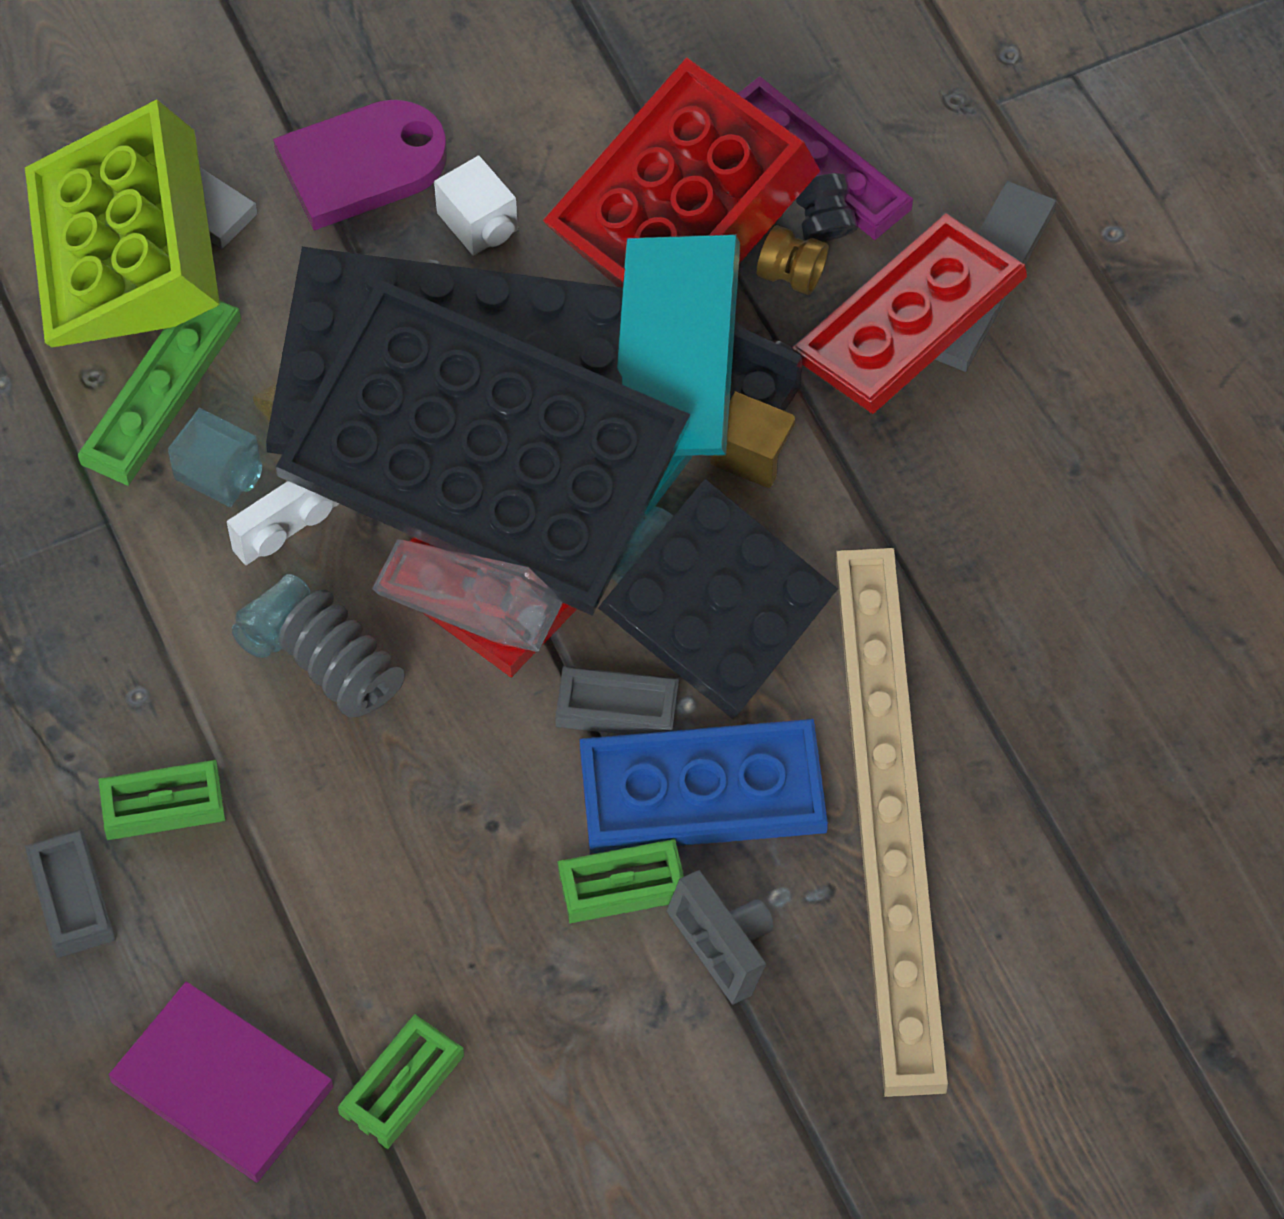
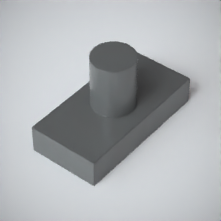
(720, 935)

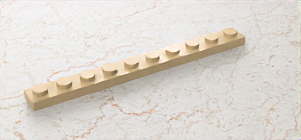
(890, 826)

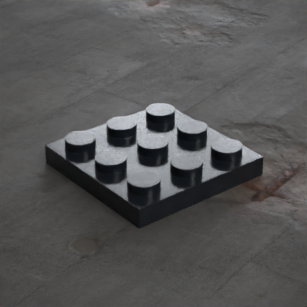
(718, 599)

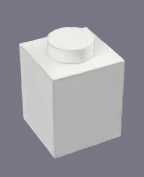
(476, 205)

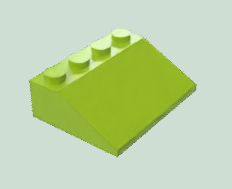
(121, 230)

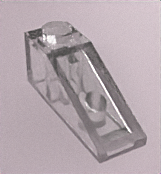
(471, 592)

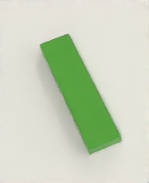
(156, 393)

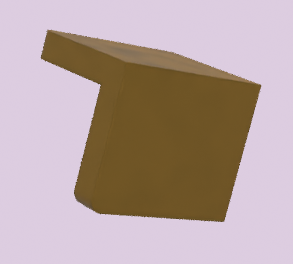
(754, 439)

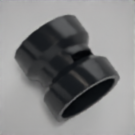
(825, 208)

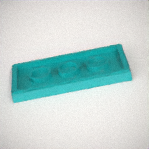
(682, 330)

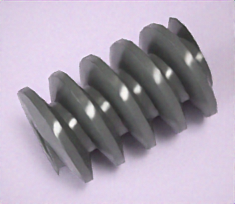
(338, 655)

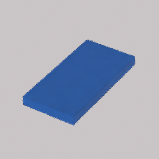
(703, 785)

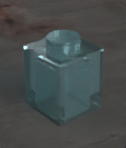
(215, 458)

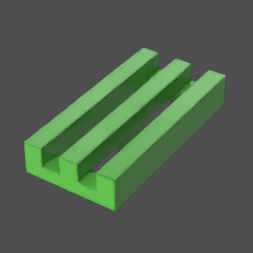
(161, 809)
(625, 901)
(370, 1121)

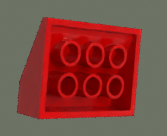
(682, 168)

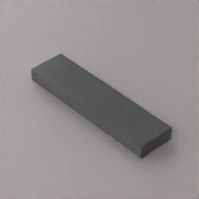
(1015, 227)

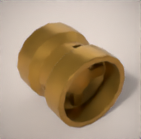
(792, 259)

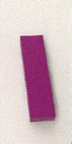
(872, 195)

